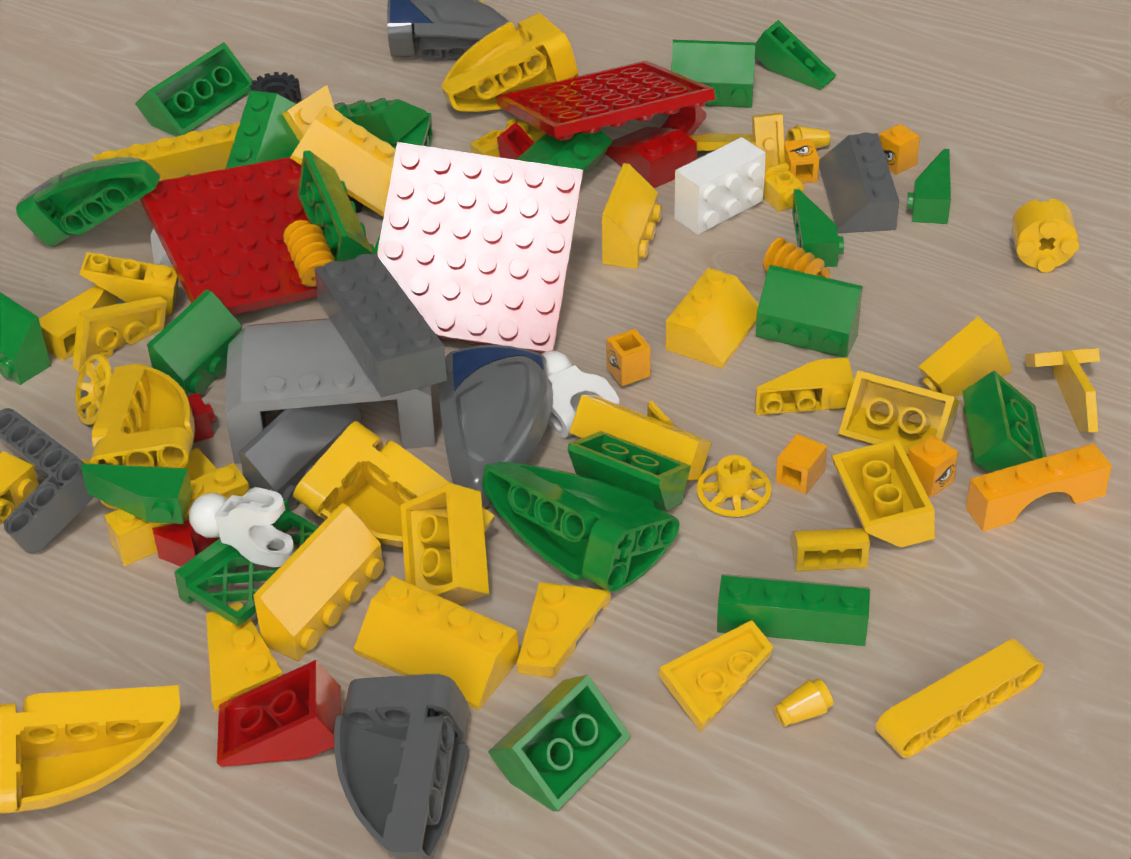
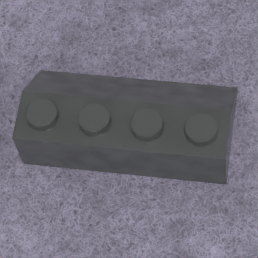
(860, 185)
(293, 445)

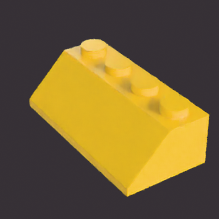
(354, 153)
(317, 584)
(430, 635)

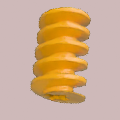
(307, 249)
(793, 258)

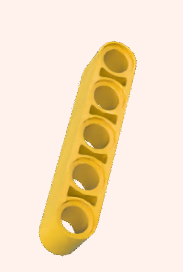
(959, 698)

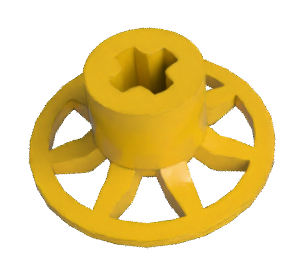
(96, 388)
(734, 482)

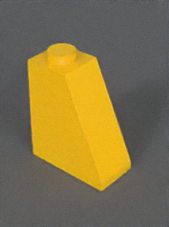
(965, 360)

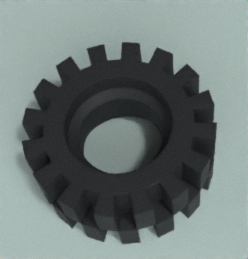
(281, 84)

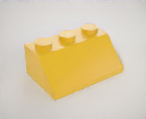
(629, 219)
(712, 319)
(891, 409)
(887, 493)
(446, 543)

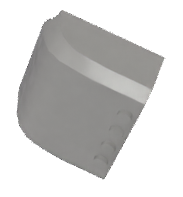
(306, 367)

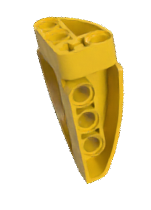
(509, 62)
(143, 421)
(369, 481)
(78, 742)

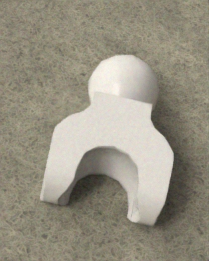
(568, 386)
(245, 524)

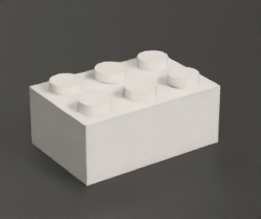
(719, 185)

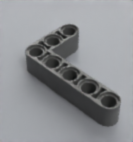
(56, 498)

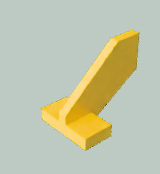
(766, 135)
(1073, 382)

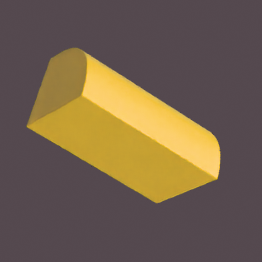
(830, 549)

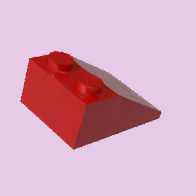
(654, 153)
(280, 719)

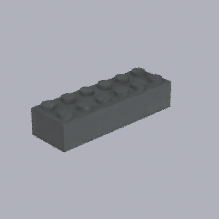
(380, 325)

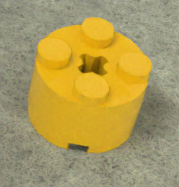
(1044, 234)

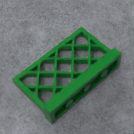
(216, 566)

